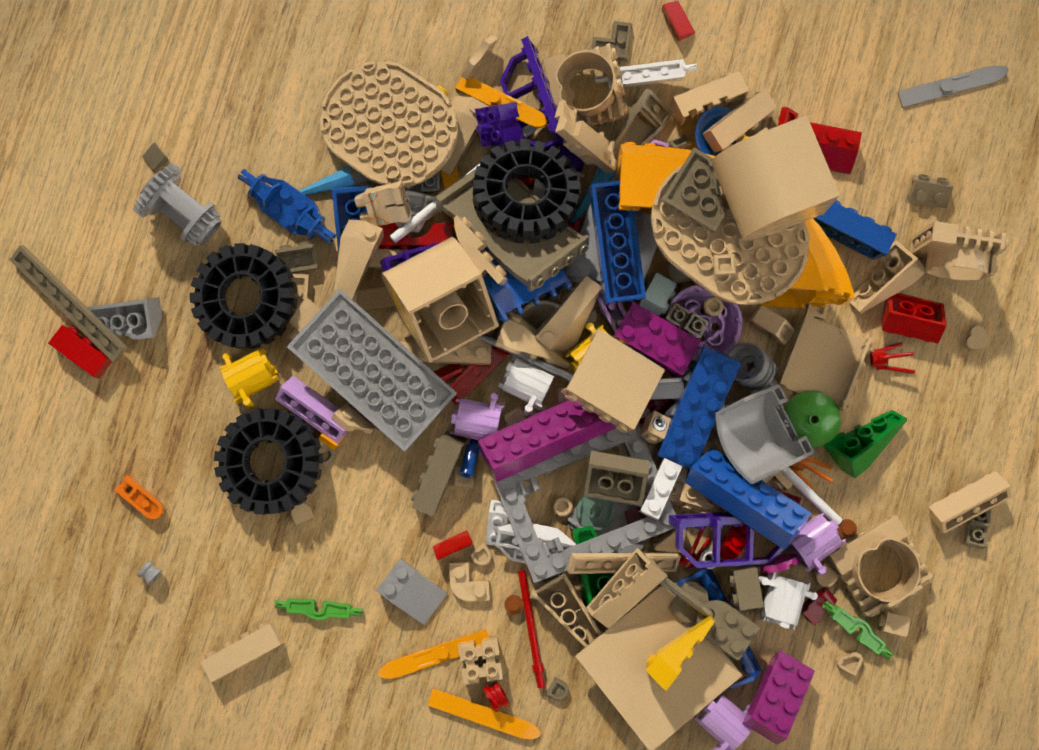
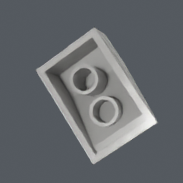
(411, 591)

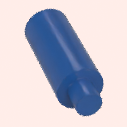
(469, 459)

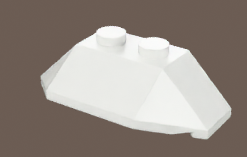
(509, 546)

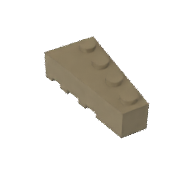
(438, 473)

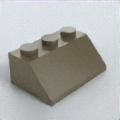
(616, 478)

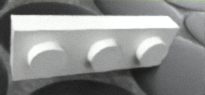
(660, 489)

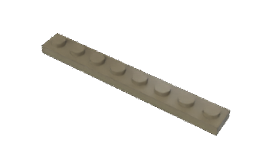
(68, 303)

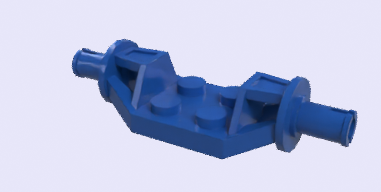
(287, 206)

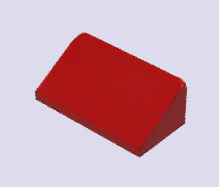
(678, 20)
(449, 371)
(452, 545)

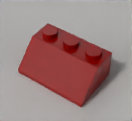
(838, 146)
(914, 317)

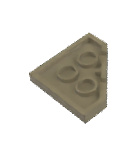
(697, 192)

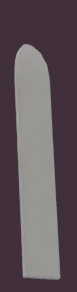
(951, 85)

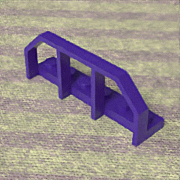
(538, 82)
(718, 520)

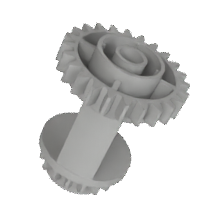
(164, 195)

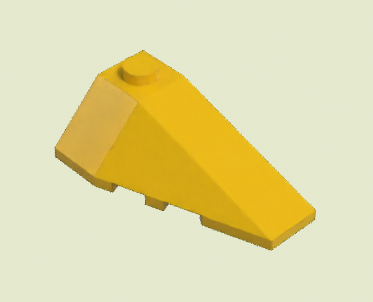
(667, 661)

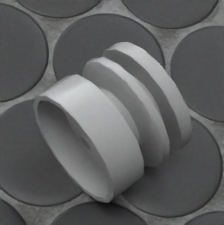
(753, 356)

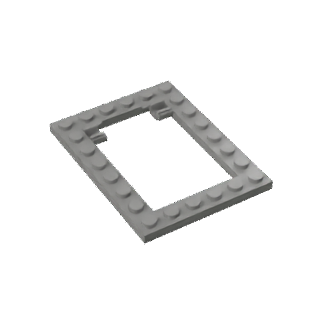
(534, 551)

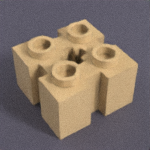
(491, 667)

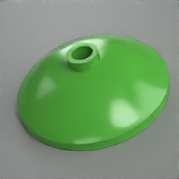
(809, 404)

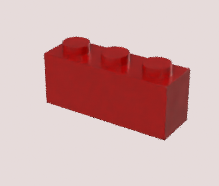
(80, 351)

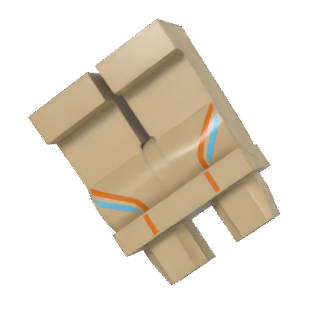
(384, 204)

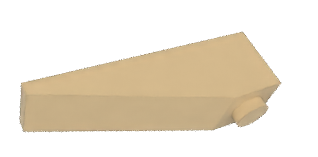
(890, 276)

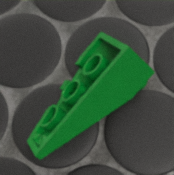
(590, 583)

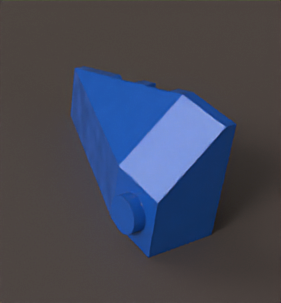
(345, 207)

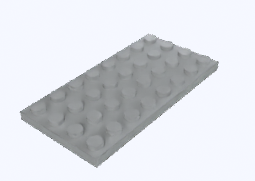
(371, 370)

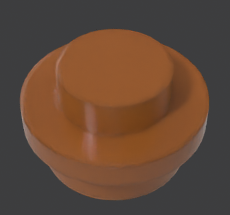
(847, 529)
(514, 604)

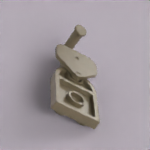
(731, 629)

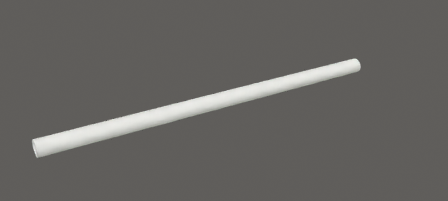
(431, 208)
(803, 488)

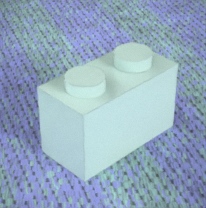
(658, 294)

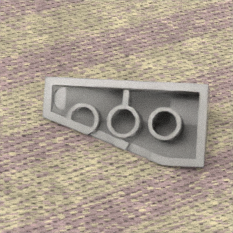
(133, 318)

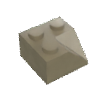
(745, 588)

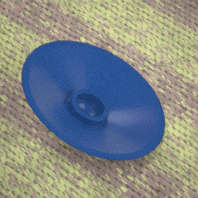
(705, 121)

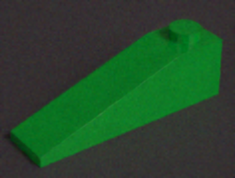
(859, 448)

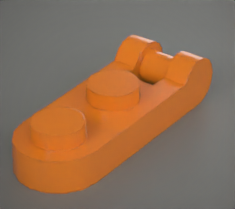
(140, 498)

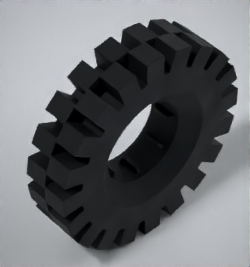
(520, 218)
(275, 288)
(300, 462)

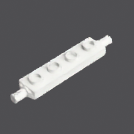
(651, 73)

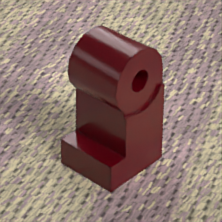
(813, 609)

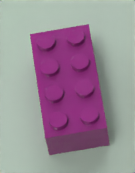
(657, 339)
(778, 697)

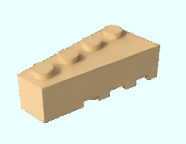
(566, 606)

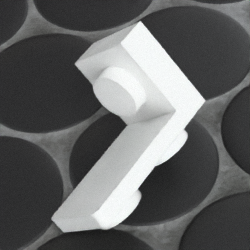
(496, 519)

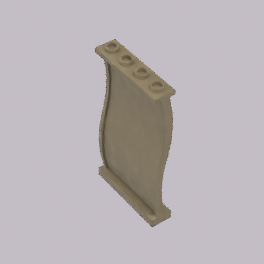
(526, 262)

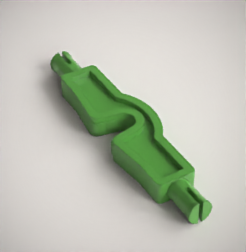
(308, 607)
(850, 624)

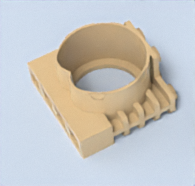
(564, 67)
(958, 252)
(893, 535)

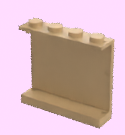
(824, 361)
(613, 382)

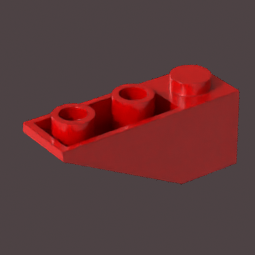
(733, 542)

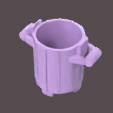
(477, 418)
(816, 542)
(724, 723)

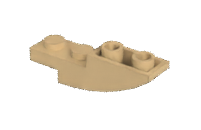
(473, 245)

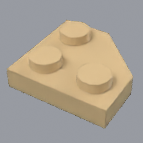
(351, 420)

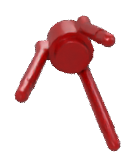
(879, 359)
(684, 561)

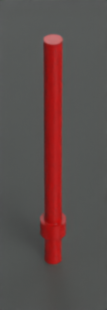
(537, 666)

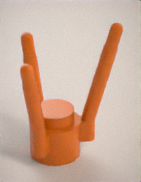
(801, 465)

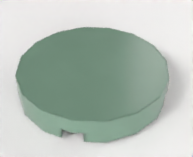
(595, 512)

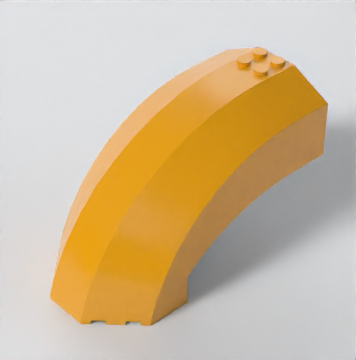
(824, 278)

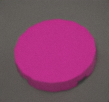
(781, 563)

